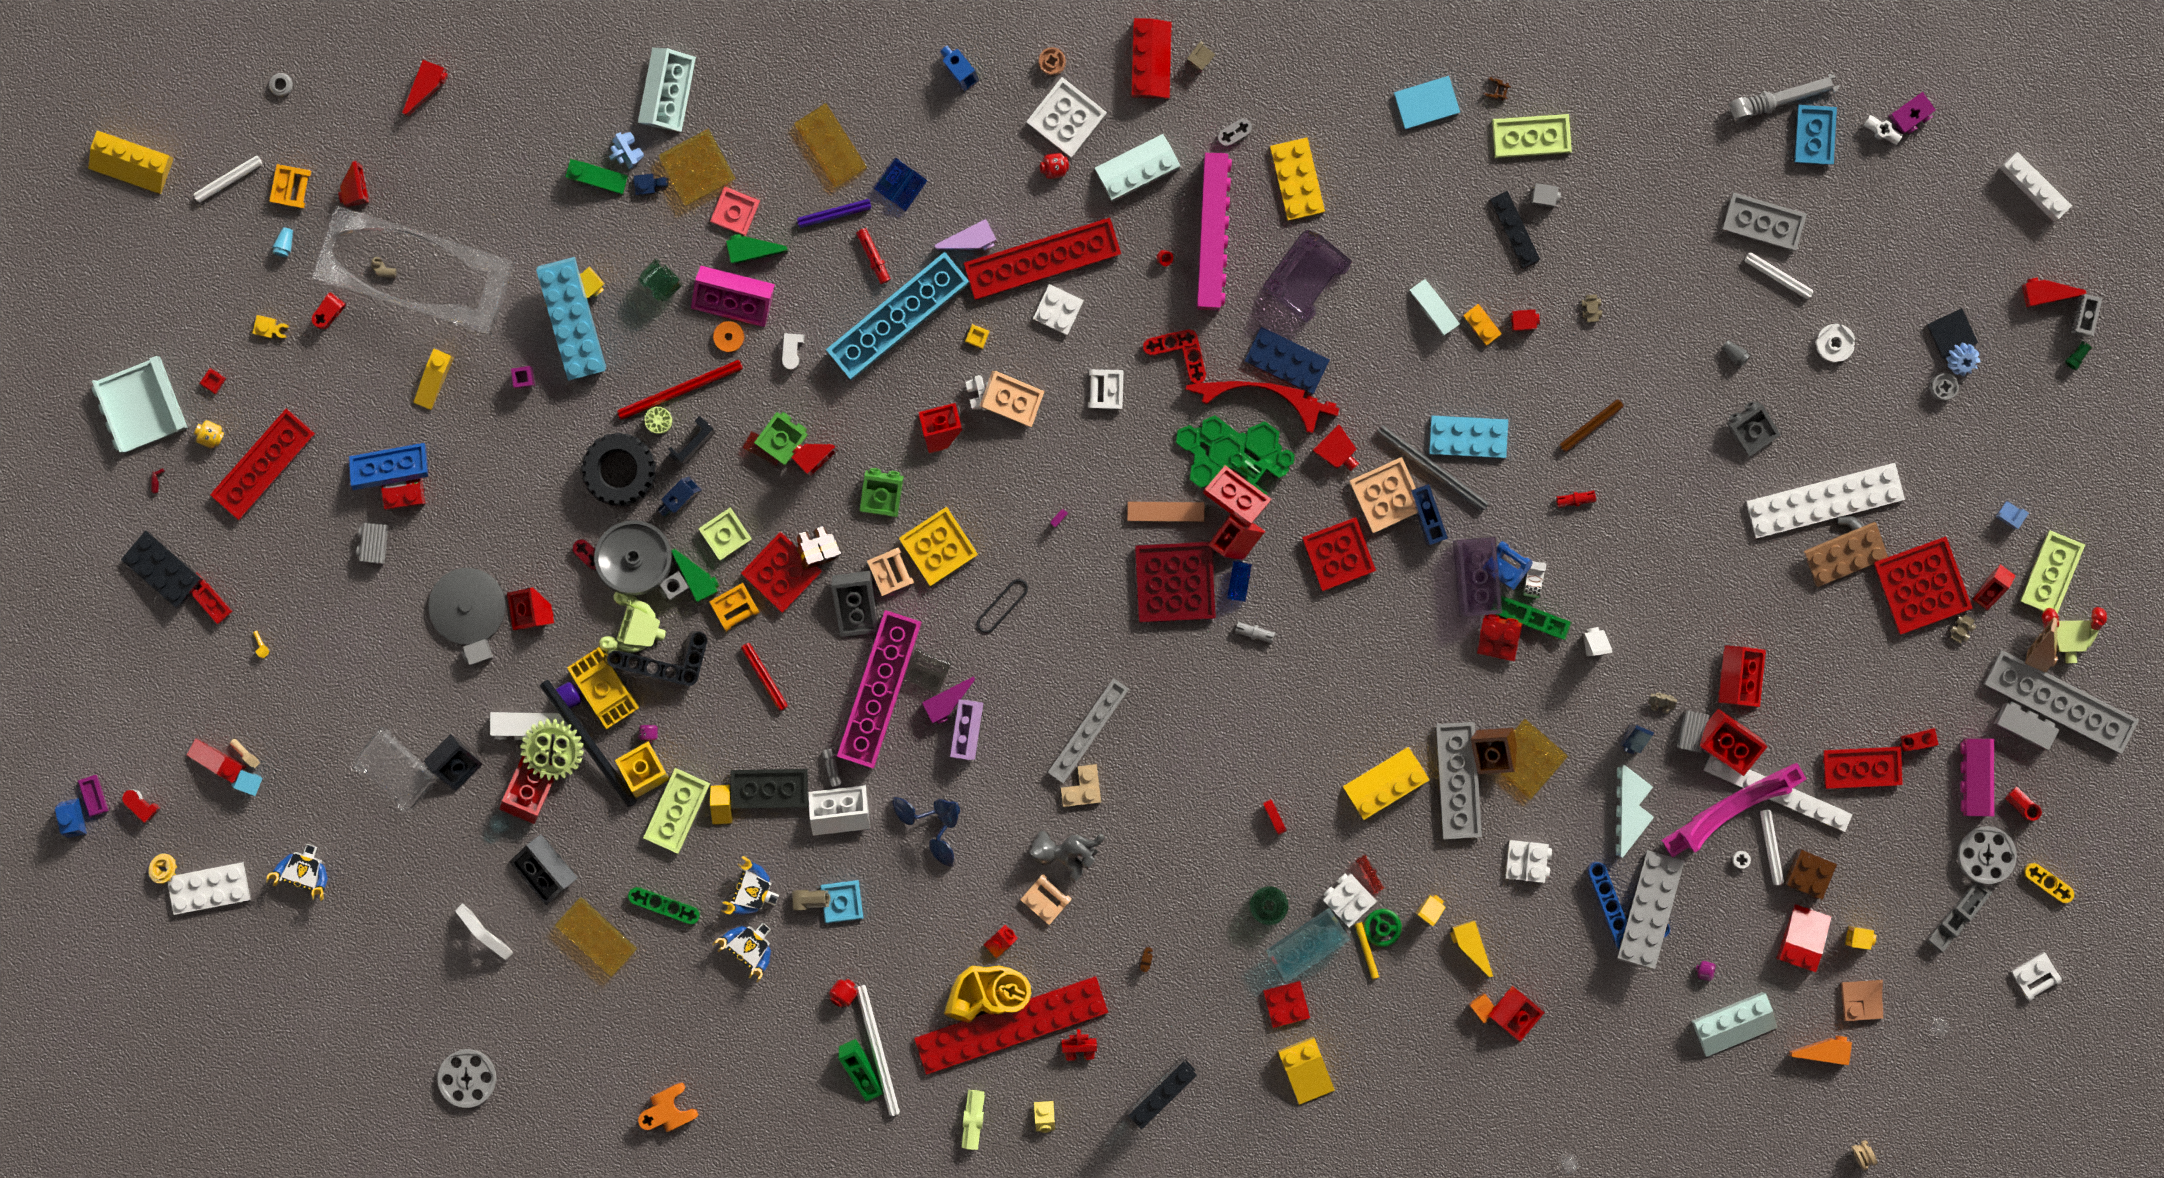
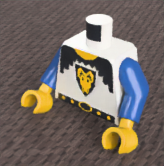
(302, 871)
(751, 890)
(748, 947)

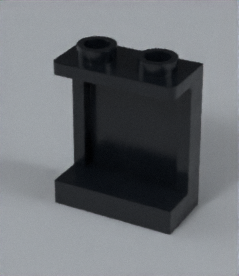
(701, 438)

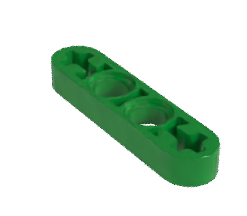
(663, 908)

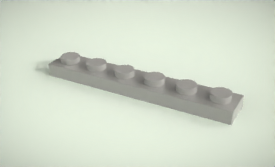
(1088, 730)

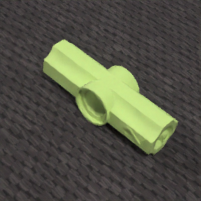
(973, 1119)

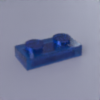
(1239, 581)

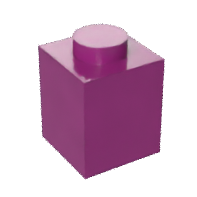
(523, 377)

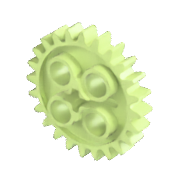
(534, 746)

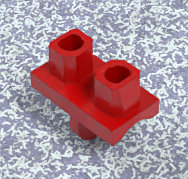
(1079, 1043)

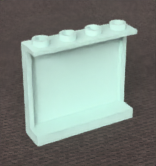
(139, 405)

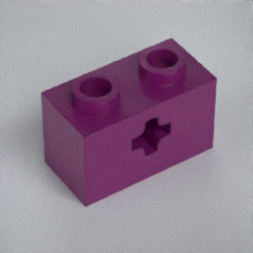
(1920, 105)

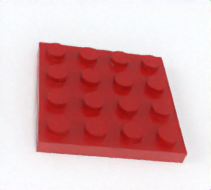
(1922, 585)

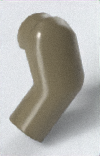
(381, 270)

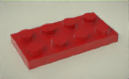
(1862, 767)

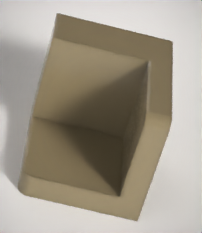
(1200, 57)

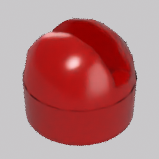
(1164, 257)

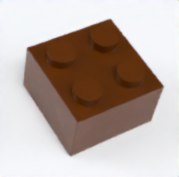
(1810, 874)

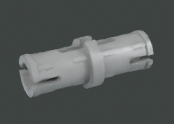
(1254, 632)

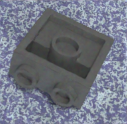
(1753, 427)

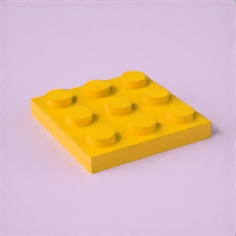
(938, 546)

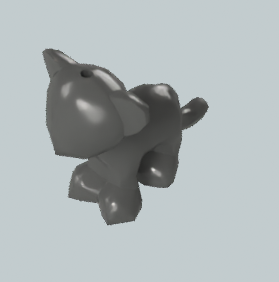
(1046, 852)

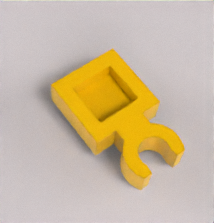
(267, 327)

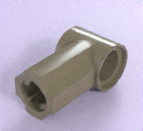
(810, 899)

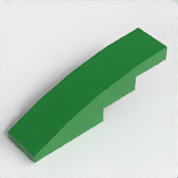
(1535, 618)

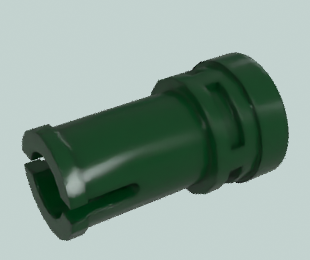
(2075, 359)

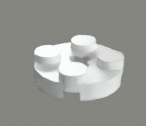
(1824, 343)

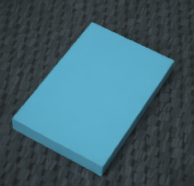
(1426, 102)

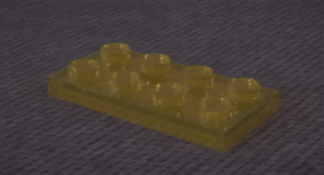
(830, 145)
(596, 936)

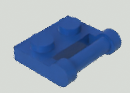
(1507, 573)

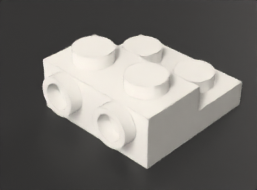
(1528, 861)
(1348, 899)

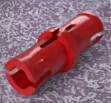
(1576, 499)

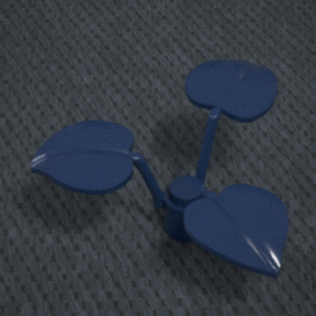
(946, 812)

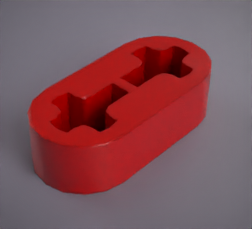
(1274, 817)

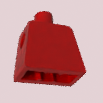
(1337, 449)

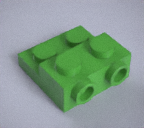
(781, 437)
(881, 492)

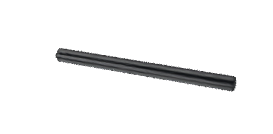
(589, 744)

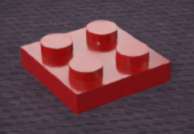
(1286, 1004)

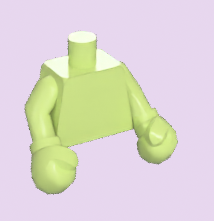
(637, 628)

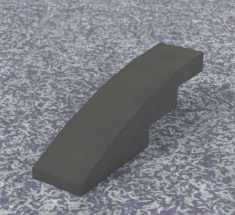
(1959, 916)

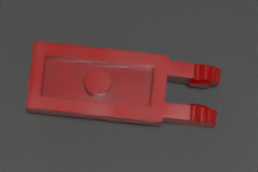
(211, 602)

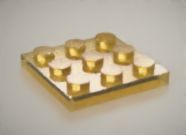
(697, 167)
(1535, 759)

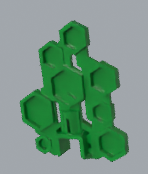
(1228, 449)

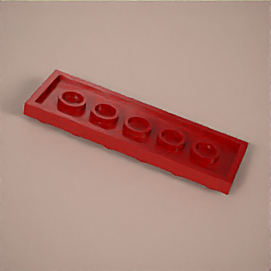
(262, 464)

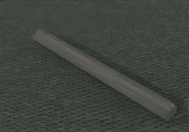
(1432, 468)

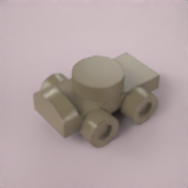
(1592, 313)
(1960, 631)
(1662, 700)

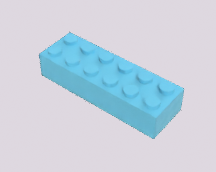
(571, 318)

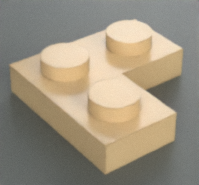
(1088, 790)

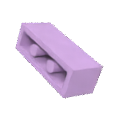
(966, 729)

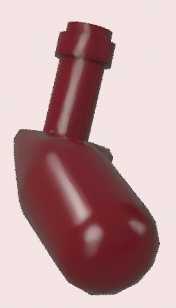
(154, 481)

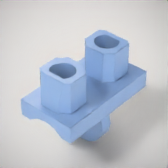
(622, 151)

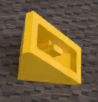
(720, 804)

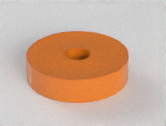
(737, 336)

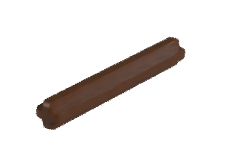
(1591, 425)

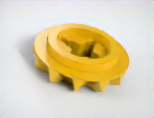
(157, 874)

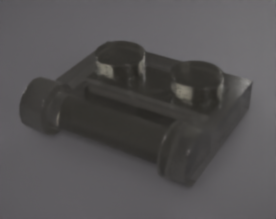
(926, 677)

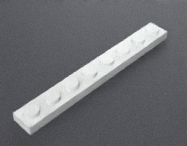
(1795, 800)

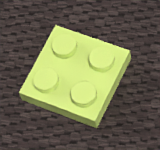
(725, 533)

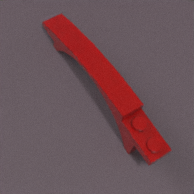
(1306, 408)

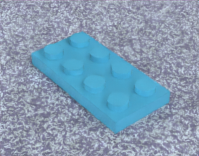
(1468, 436)

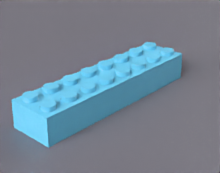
(898, 316)

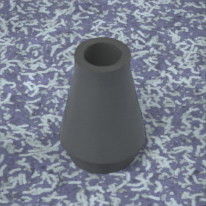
(1737, 354)

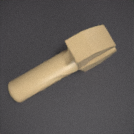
(246, 756)

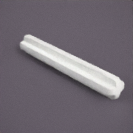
(227, 179)
(1778, 275)
(1771, 845)

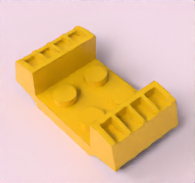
(602, 688)

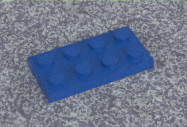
(388, 466)

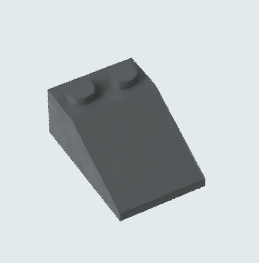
(855, 603)

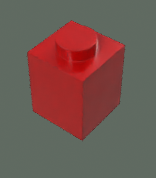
(1524, 320)

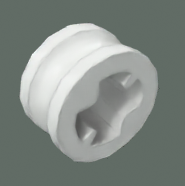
(1745, 855)

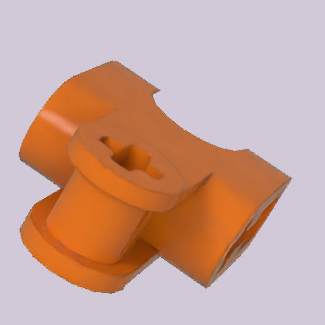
(665, 1112)

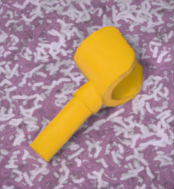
(262, 651)

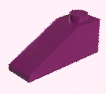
(944, 703)

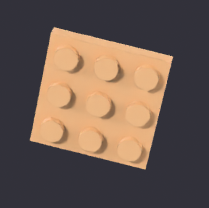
(1385, 494)

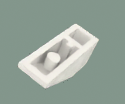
(1596, 642)

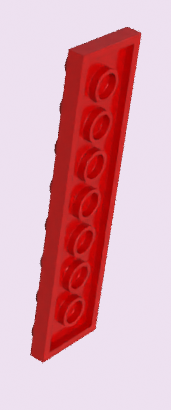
(1042, 258)

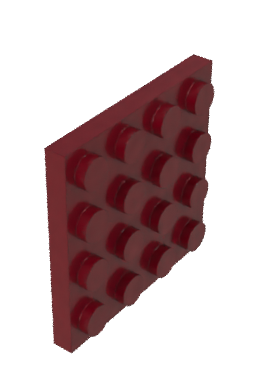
(1175, 582)

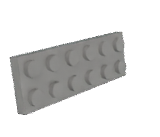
(1458, 781)
(1650, 910)

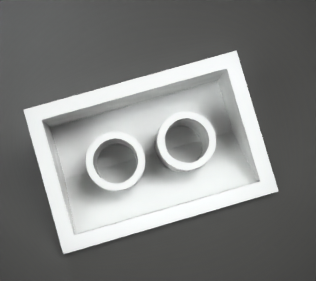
(839, 810)

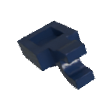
(646, 183)

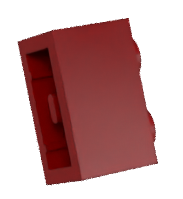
(1235, 538)

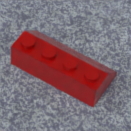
(1151, 58)

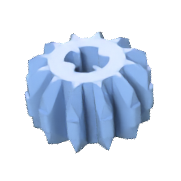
(1963, 359)

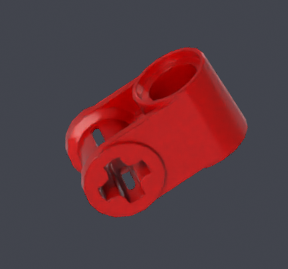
(329, 309)

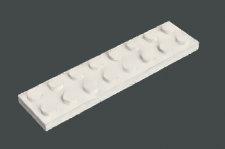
(1825, 500)

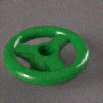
(1375, 940)

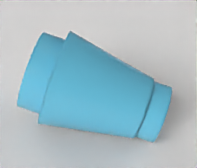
(283, 243)

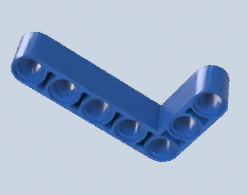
(1611, 895)

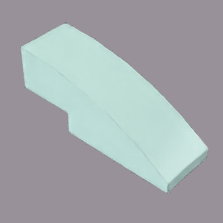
(1434, 307)

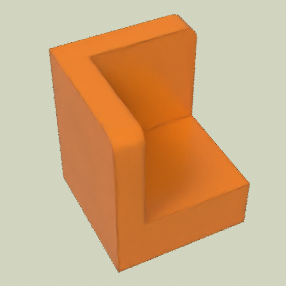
(1482, 1007)

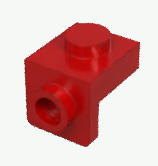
(1000, 941)

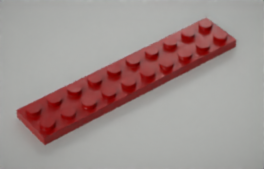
(997, 1031)

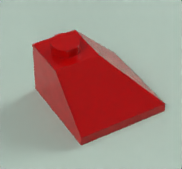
(353, 186)
(940, 426)
(529, 609)

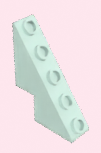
(1631, 816)

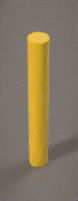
(1366, 950)

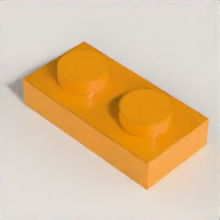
(1482, 324)

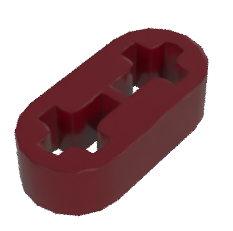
(585, 558)

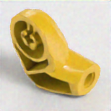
(987, 989)

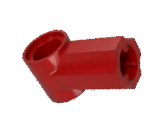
(2022, 803)

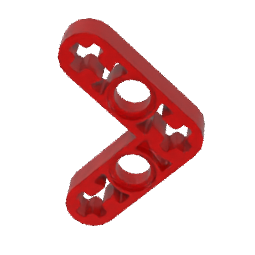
(1186, 347)

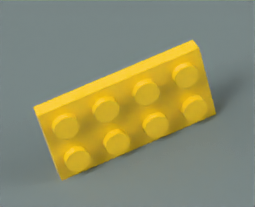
(1297, 179)

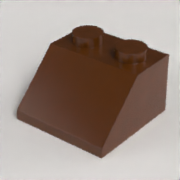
(1494, 750)

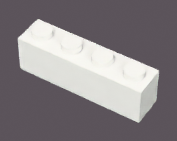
(2035, 186)
(516, 724)

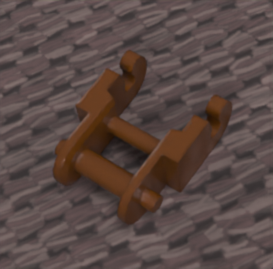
(1496, 95)
(1146, 959)

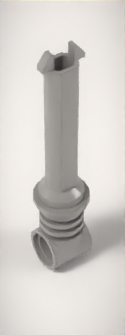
(1766, 102)

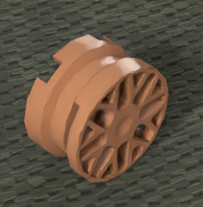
(1052, 61)

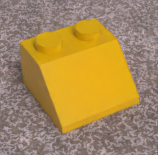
(642, 769)

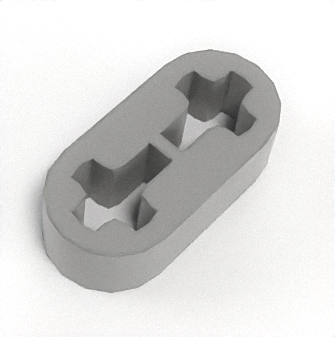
(1237, 136)

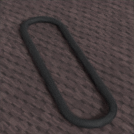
(1008, 611)

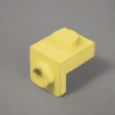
(1044, 1116)

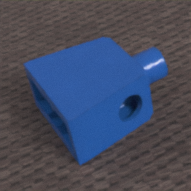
(959, 67)
(70, 818)

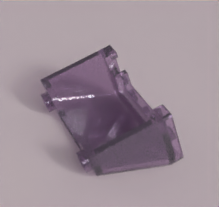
(1305, 274)

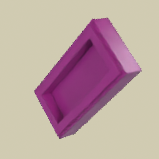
(93, 795)

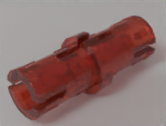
(1369, 874)

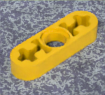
(2040, 870)

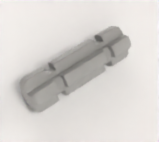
(831, 767)

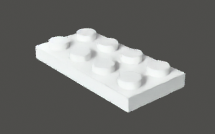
(208, 888)

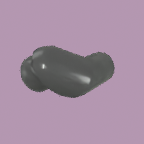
(1852, 522)

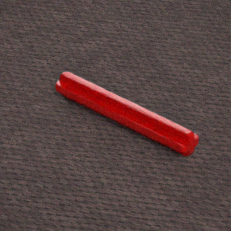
(764, 676)

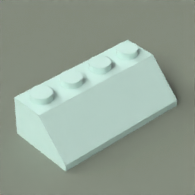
(666, 89)
(1137, 168)
(1735, 1024)

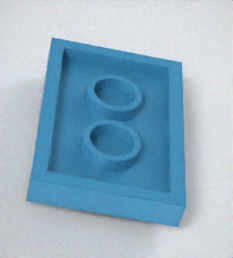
(1815, 134)

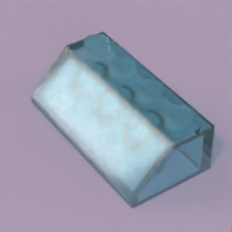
(1307, 945)

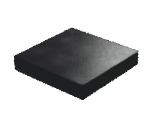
(1951, 331)

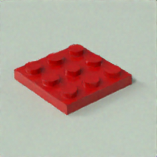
(1339, 554)
(779, 572)

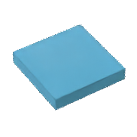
(844, 903)

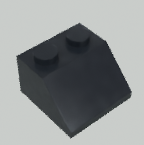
(453, 762)

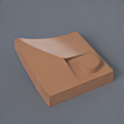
(1862, 1000)

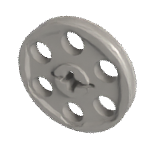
(1993, 849)
(474, 1072)

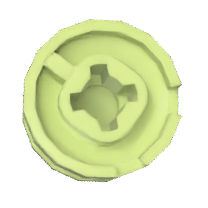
(658, 420)

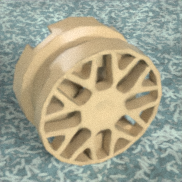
(1866, 1153)

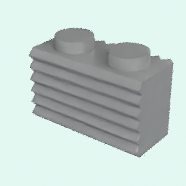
(2086, 315)
(372, 543)
(1692, 730)

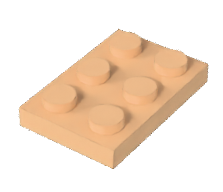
(1011, 398)

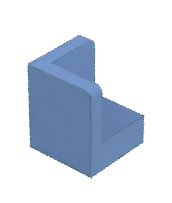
(2012, 515)

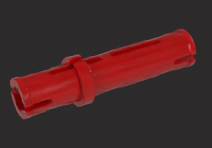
(882, 275)

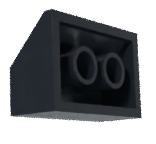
(543, 869)

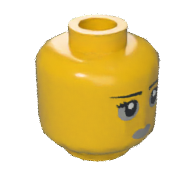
(208, 434)

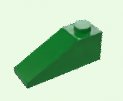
(596, 176)
(747, 249)
(699, 580)
(859, 1069)

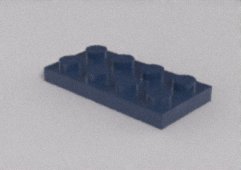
(1287, 360)

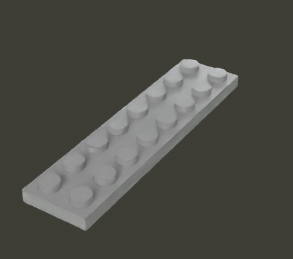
(2061, 702)

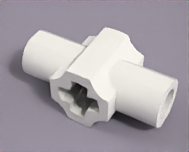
(1891, 135)

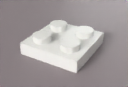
(1058, 309)

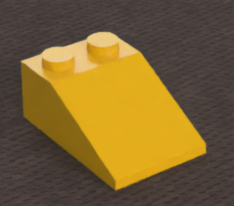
(1306, 1070)

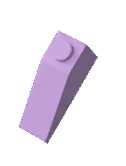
(972, 238)

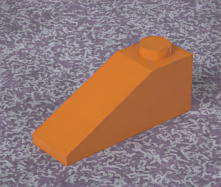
(1827, 1050)

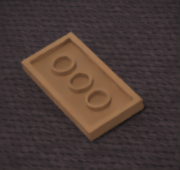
(1845, 554)

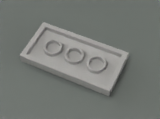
(1764, 221)

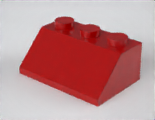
(813, 456)
(1742, 675)
(1731, 742)

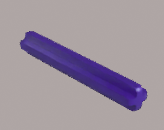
(834, 213)

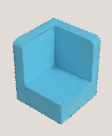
(247, 782)

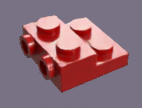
(1499, 637)

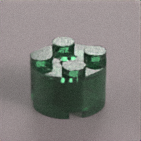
(660, 280)
(1267, 916)

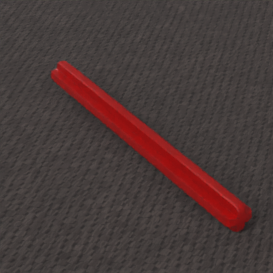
(679, 389)

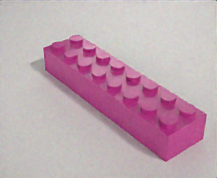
(1213, 228)
(879, 689)

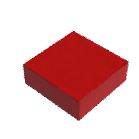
(212, 381)

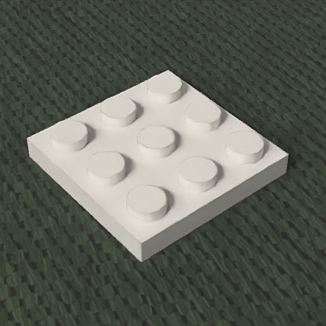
(1066, 117)

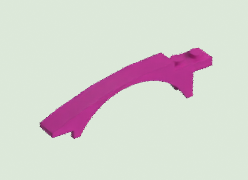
(1706, 822)

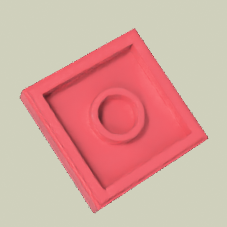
(735, 211)

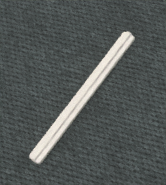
(877, 1050)

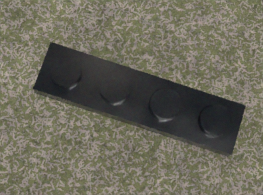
(1514, 229)

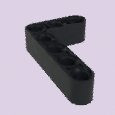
(660, 666)

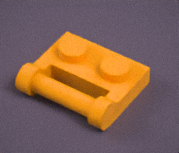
(283, 186)
(730, 601)

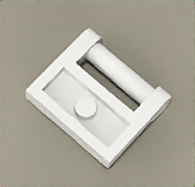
(1112, 389)
(2034, 970)

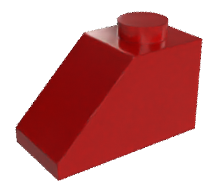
(1994, 587)

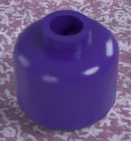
(570, 694)

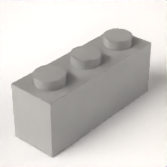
(2026, 725)

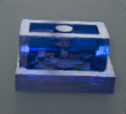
(900, 184)

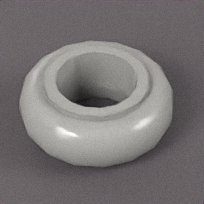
(272, 84)

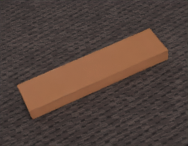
(1166, 511)

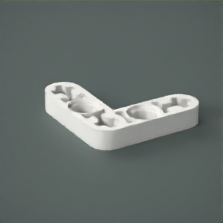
(481, 933)

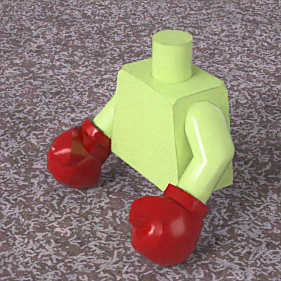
(2075, 635)

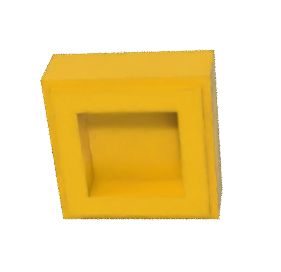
(977, 336)

